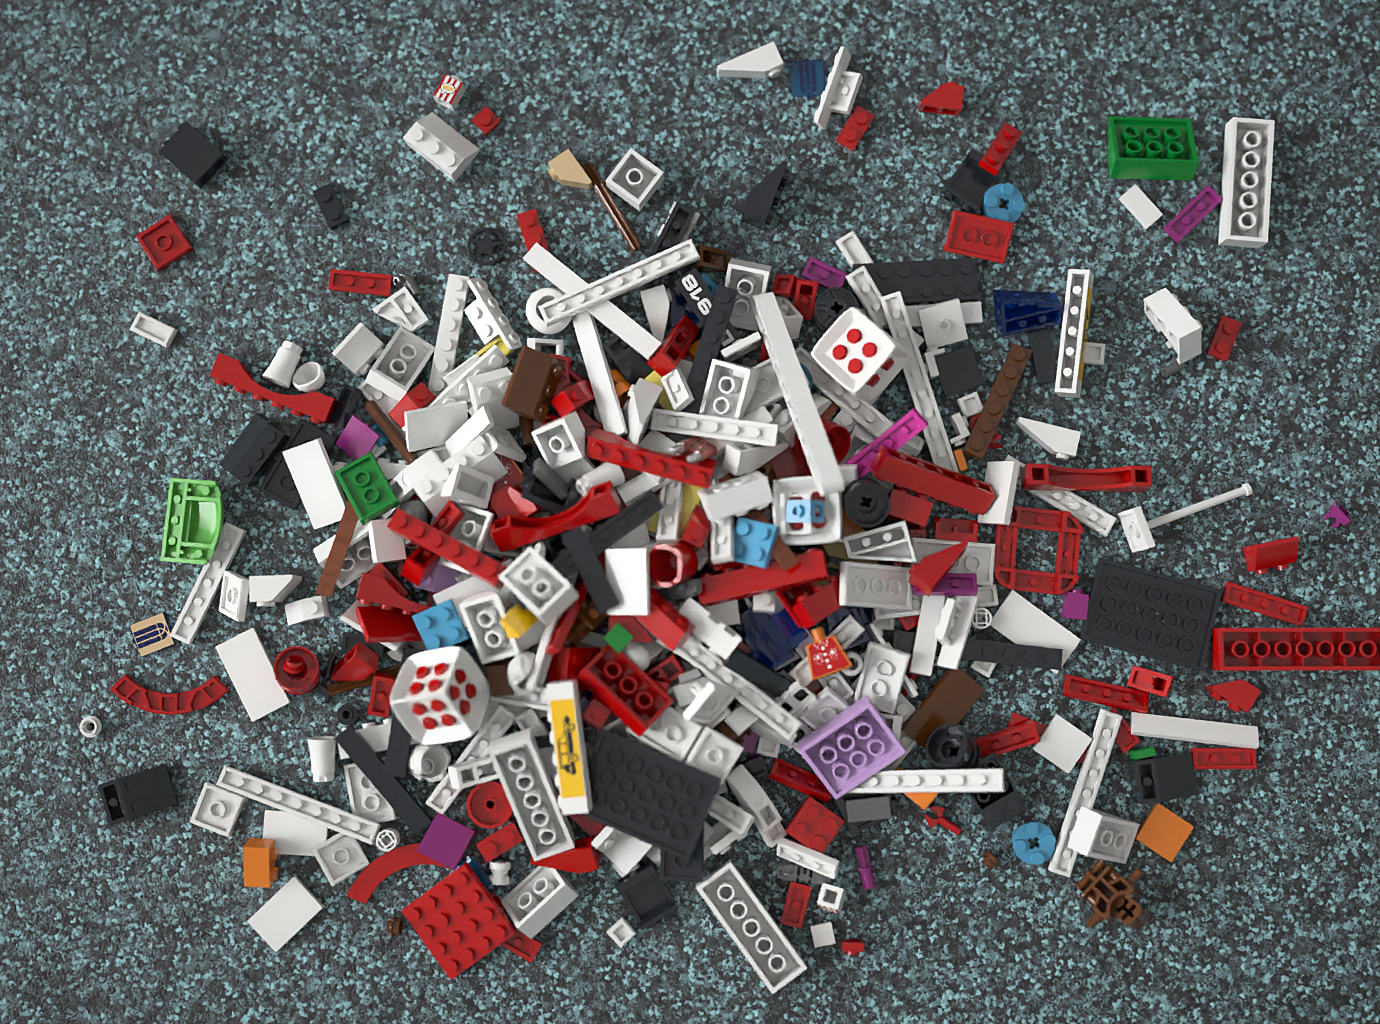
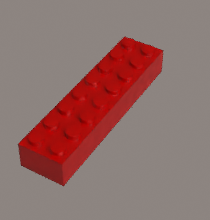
(1295, 649)

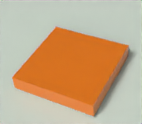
(1164, 832)

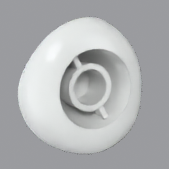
(534, 315)

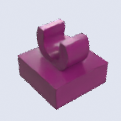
(1339, 513)

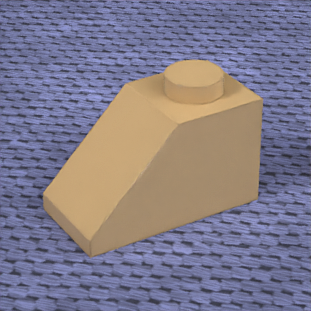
(569, 171)

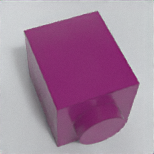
(1075, 605)

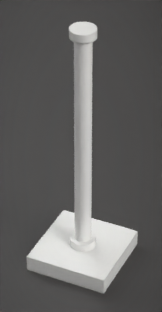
(1137, 528)

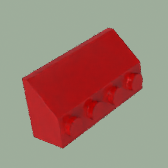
(625, 689)

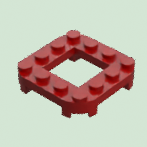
(1067, 551)

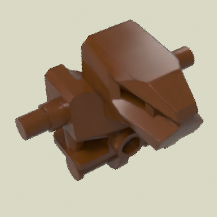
(585, 622)
(1113, 896)

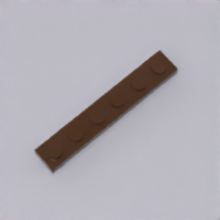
(997, 402)

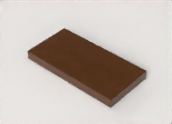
(943, 705)

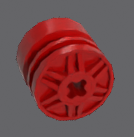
(837, 436)
(304, 682)

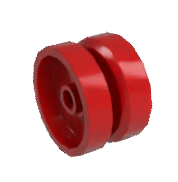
(484, 814)

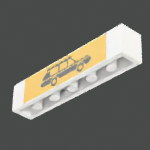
(1074, 333)
(569, 746)

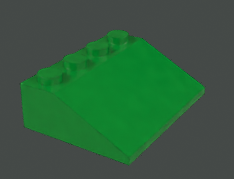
(1151, 148)

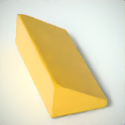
(518, 621)

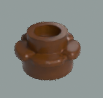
(990, 861)
(395, 926)

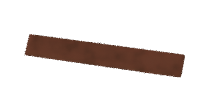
(780, 549)
(338, 551)

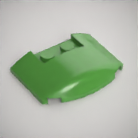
(192, 521)

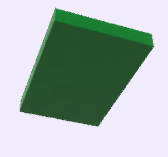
(367, 488)

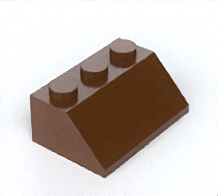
(532, 384)

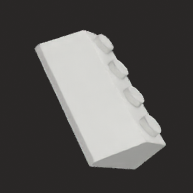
(475, 456)

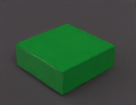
(618, 637)
(1142, 752)

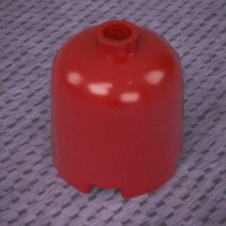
(672, 563)

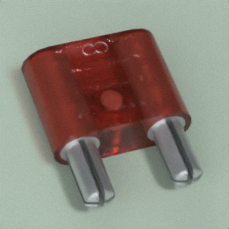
(694, 449)

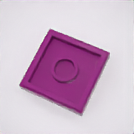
(446, 841)

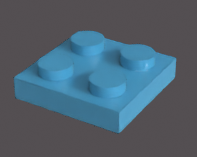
(754, 542)
(441, 625)

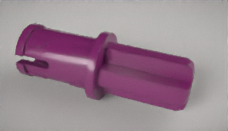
(865, 867)

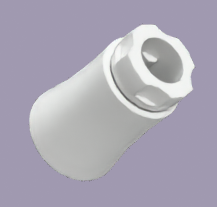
(283, 364)
(601, 474)
(857, 665)
(322, 757)

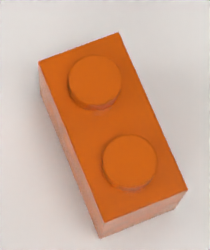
(260, 862)

